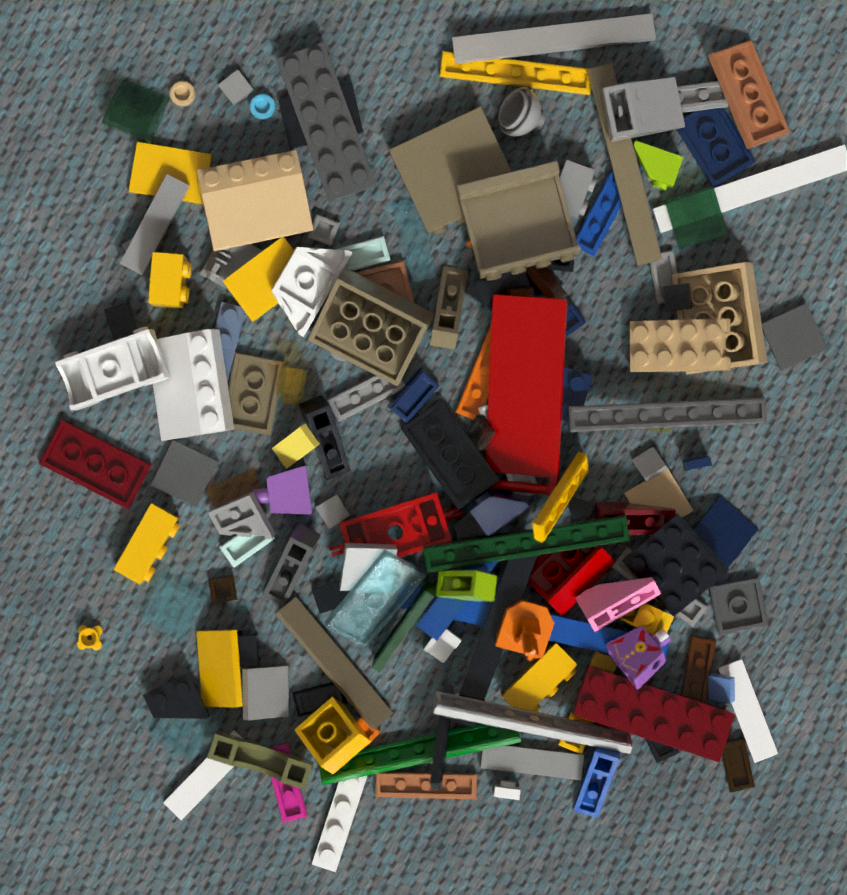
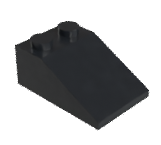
(483, 290)

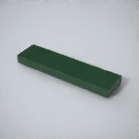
(403, 626)

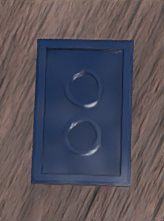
(715, 145)

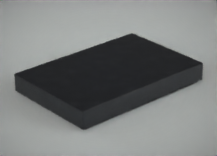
(292, 126)

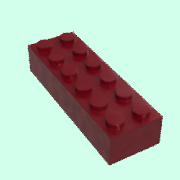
(653, 713)

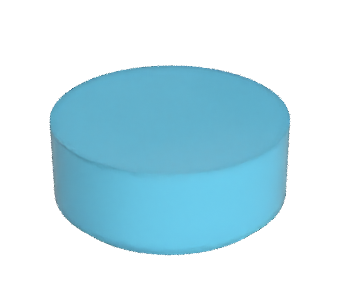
(262, 106)

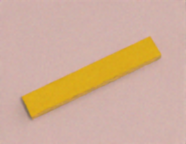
(518, 74)

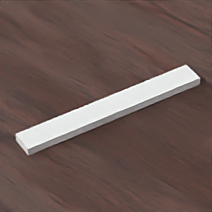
(771, 182)

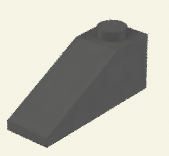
(291, 564)

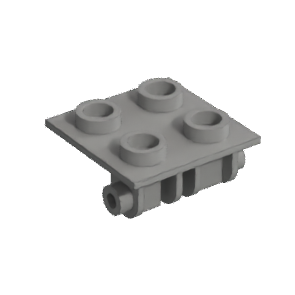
(227, 261)

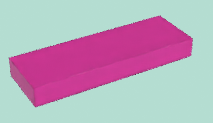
(288, 797)

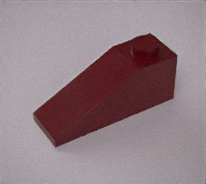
(640, 518)

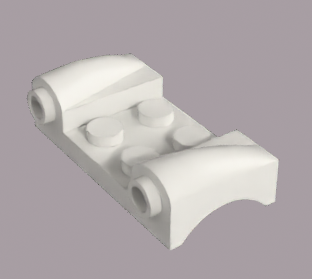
(112, 368)

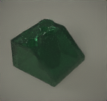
(136, 111)

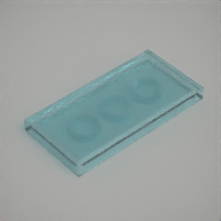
(375, 599)

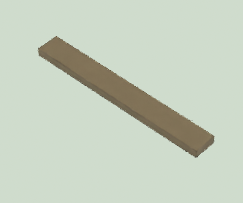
(626, 177)

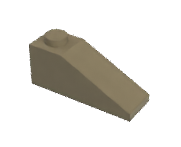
(449, 307)

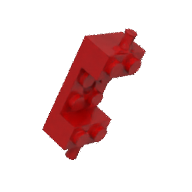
(421, 519)

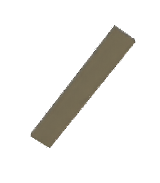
(334, 663)

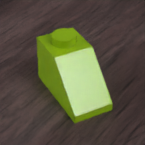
(658, 165)
(466, 585)

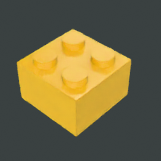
(169, 280)
(332, 735)

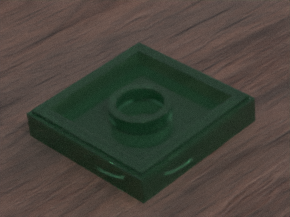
(695, 217)

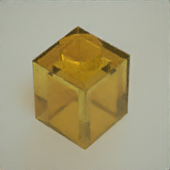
(292, 385)

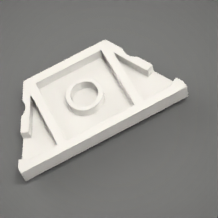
(307, 283)

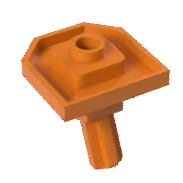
(525, 629)

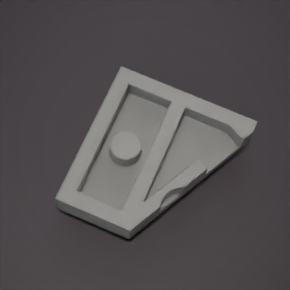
(242, 517)

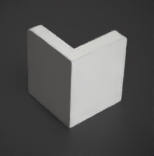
(443, 646)

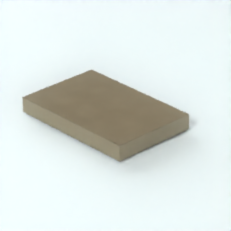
(254, 392)

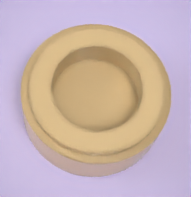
(182, 93)

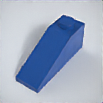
(596, 781)

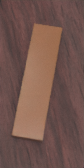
(417, 785)

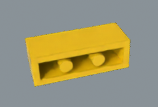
(147, 544)
(540, 679)

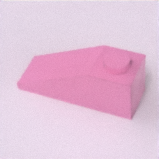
(613, 600)

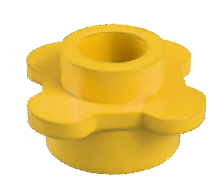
(84, 632)

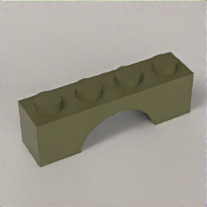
(264, 759)

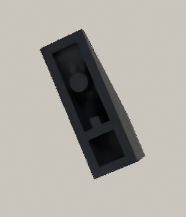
(321, 422)

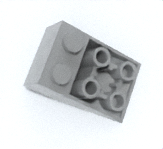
(642, 108)

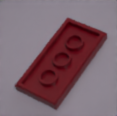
(95, 464)

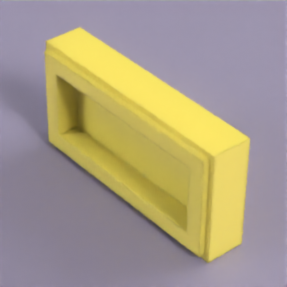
(295, 446)

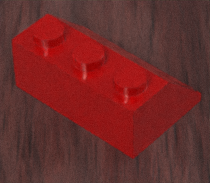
(567, 574)

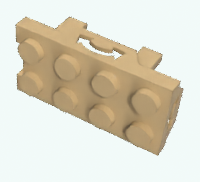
(679, 345)

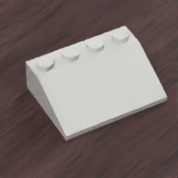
(197, 392)

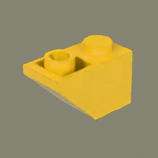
(648, 617)

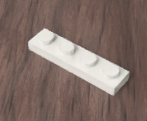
(338, 823)

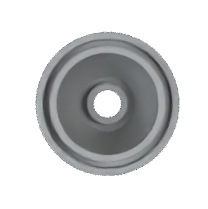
(520, 113)

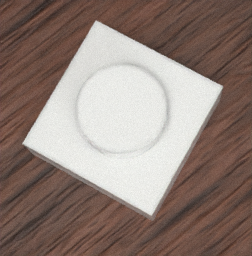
(507, 790)

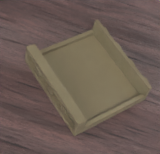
(443, 160)
(518, 221)

